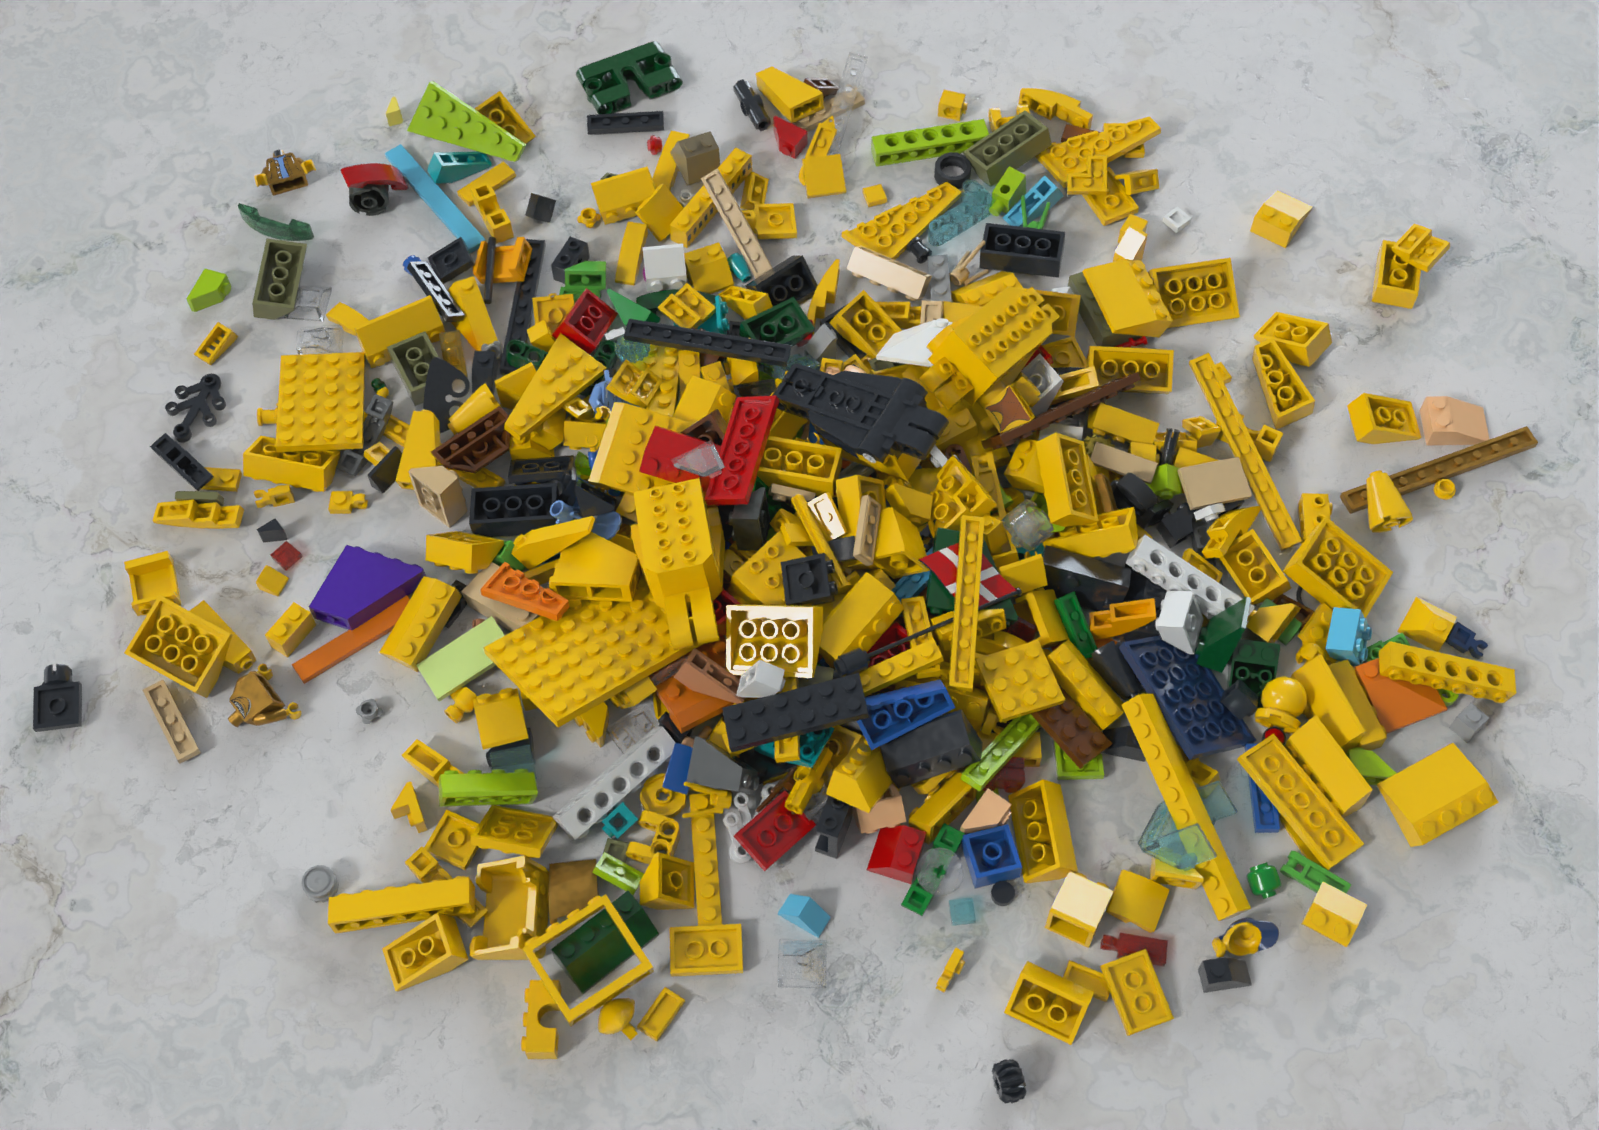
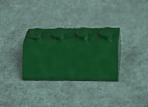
(600, 947)

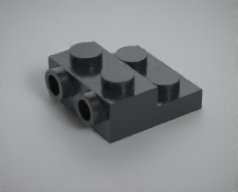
(809, 580)

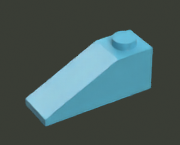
(1036, 201)

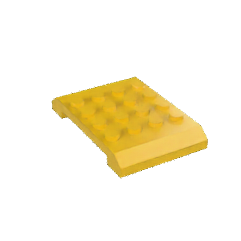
(623, 449)

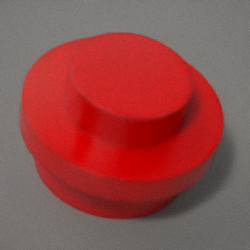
(654, 145)

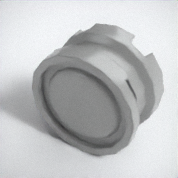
(319, 883)

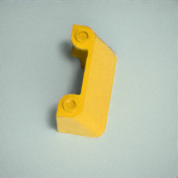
(516, 908)

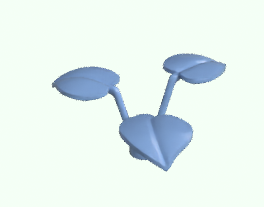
(605, 526)

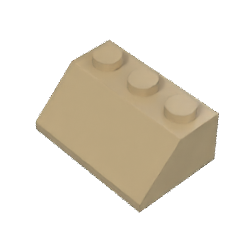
(439, 493)

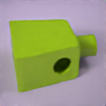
(1008, 191)

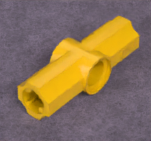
(808, 782)

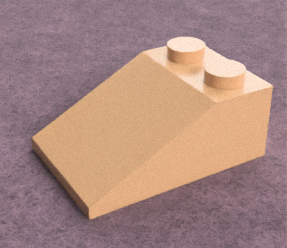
(1452, 422)

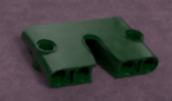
(607, 78)

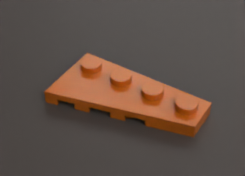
(518, 591)

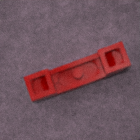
(374, 173)

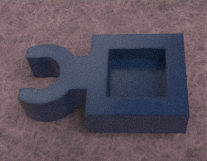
(1463, 640)

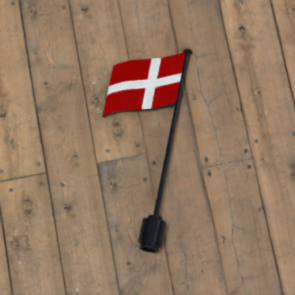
(944, 566)

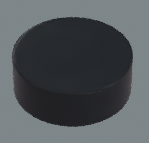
(1002, 893)

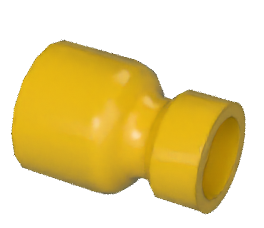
(463, 704)

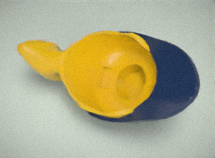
(1246, 937)

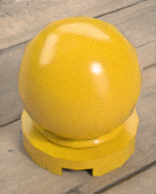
(1282, 703)

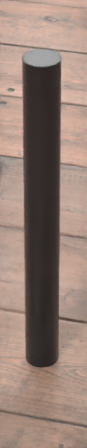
(489, 270)

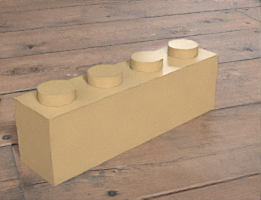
(888, 272)

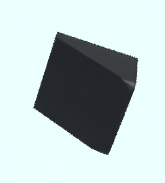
(272, 532)

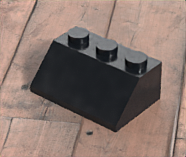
(786, 281)

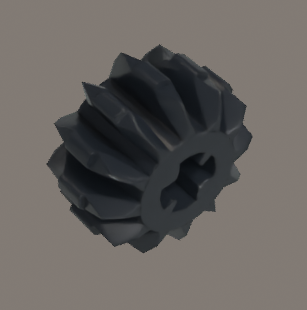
(1009, 1081)

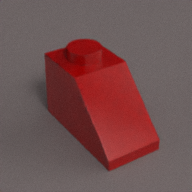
(789, 137)

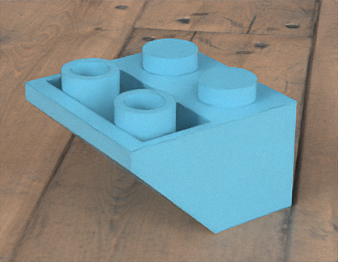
(1348, 636)

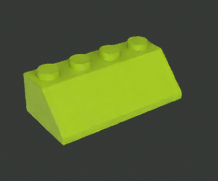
(487, 788)

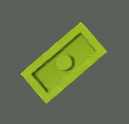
(618, 873)

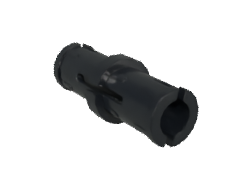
(1169, 448)

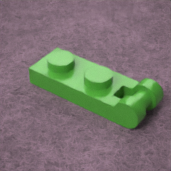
(1312, 873)

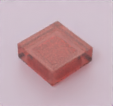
(286, 555)

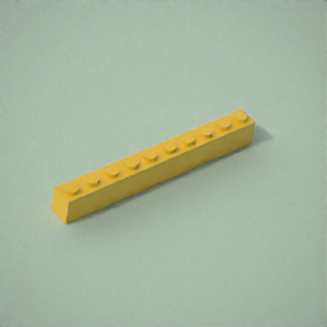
(1184, 802)

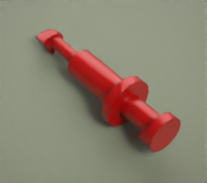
(1131, 342)

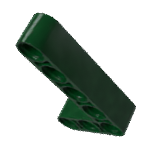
(527, 353)

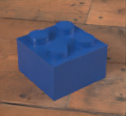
(991, 856)

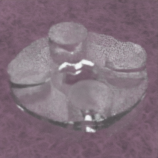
(933, 859)

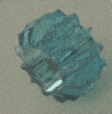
(631, 350)

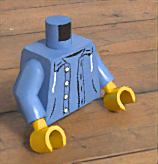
(602, 399)

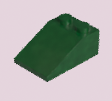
(779, 324)
(1222, 636)

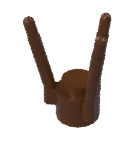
(787, 782)

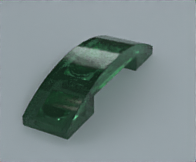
(293, 232)

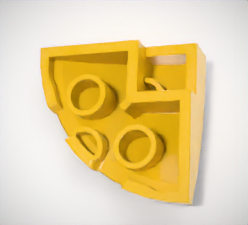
(957, 495)

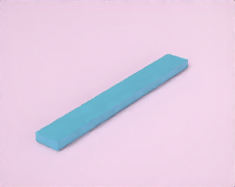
(435, 197)

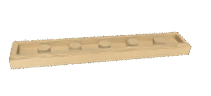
(736, 223)

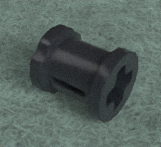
(919, 250)

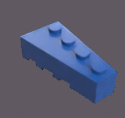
(902, 711)

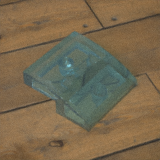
(779, 371)

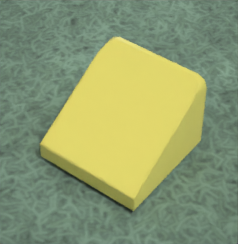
(393, 113)

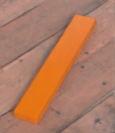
(349, 642)

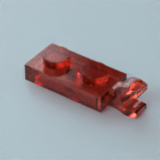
(1129, 944)

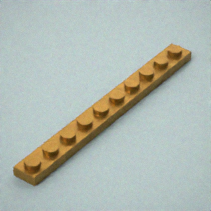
(1448, 466)

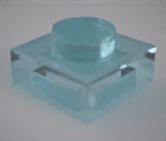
(962, 911)

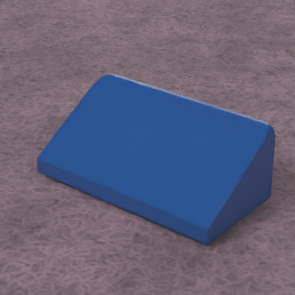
(678, 769)

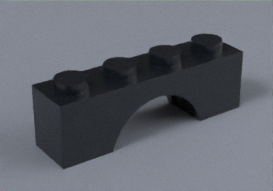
(1178, 525)

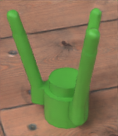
(1034, 224)

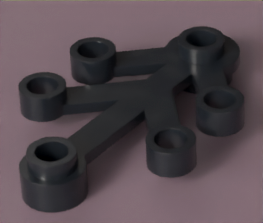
(195, 404)

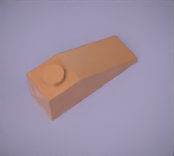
(708, 677)

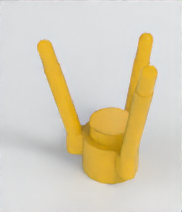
(718, 798)

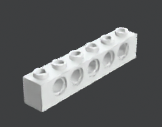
(1178, 575)
(604, 783)

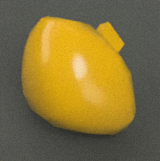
(616, 1017)

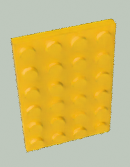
(321, 402)

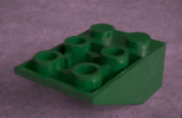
(1253, 664)

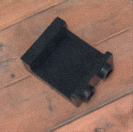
(1143, 519)
(833, 826)

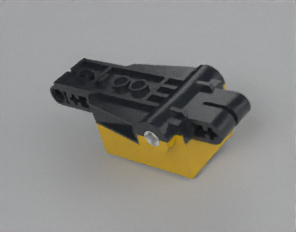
(869, 416)

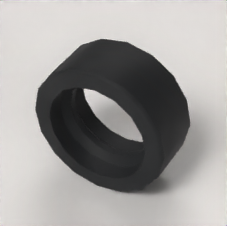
(952, 159)
(1137, 492)

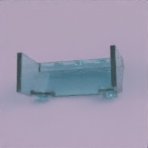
(1188, 845)

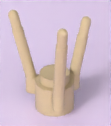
(960, 273)

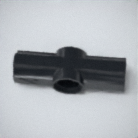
(752, 105)

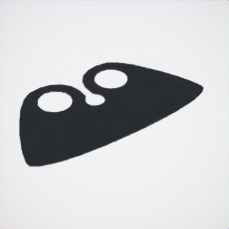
(438, 386)

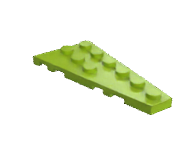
(455, 122)

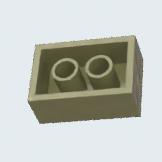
(412, 363)

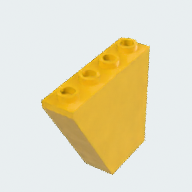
(596, 571)

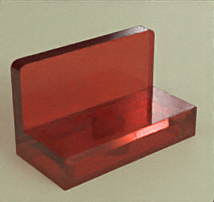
(1022, 630)

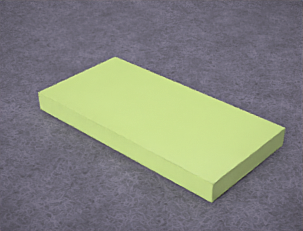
(460, 660)

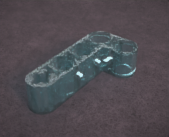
(972, 210)

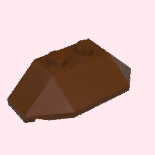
(476, 444)

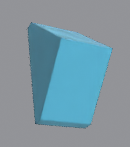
(805, 914)

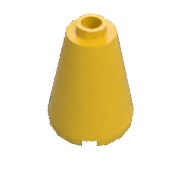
(473, 409)
(1385, 504)

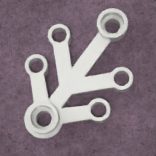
(746, 817)

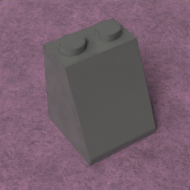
(717, 769)

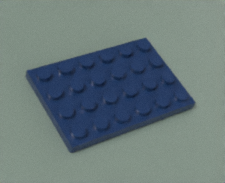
(1187, 697)

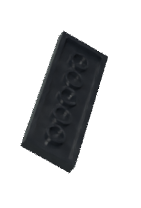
(795, 712)

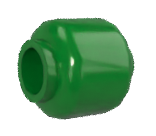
(1263, 880)

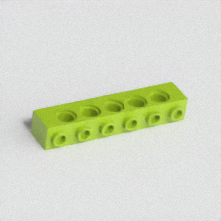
(926, 142)

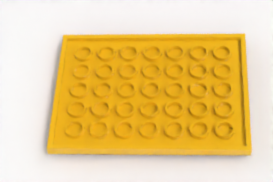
(586, 653)

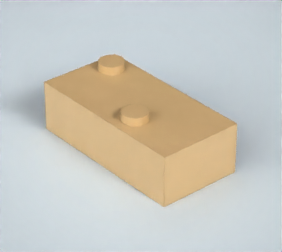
(504, 614)

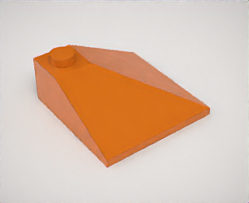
(1397, 701)

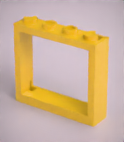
(610, 991)

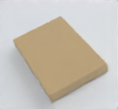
(1214, 483)

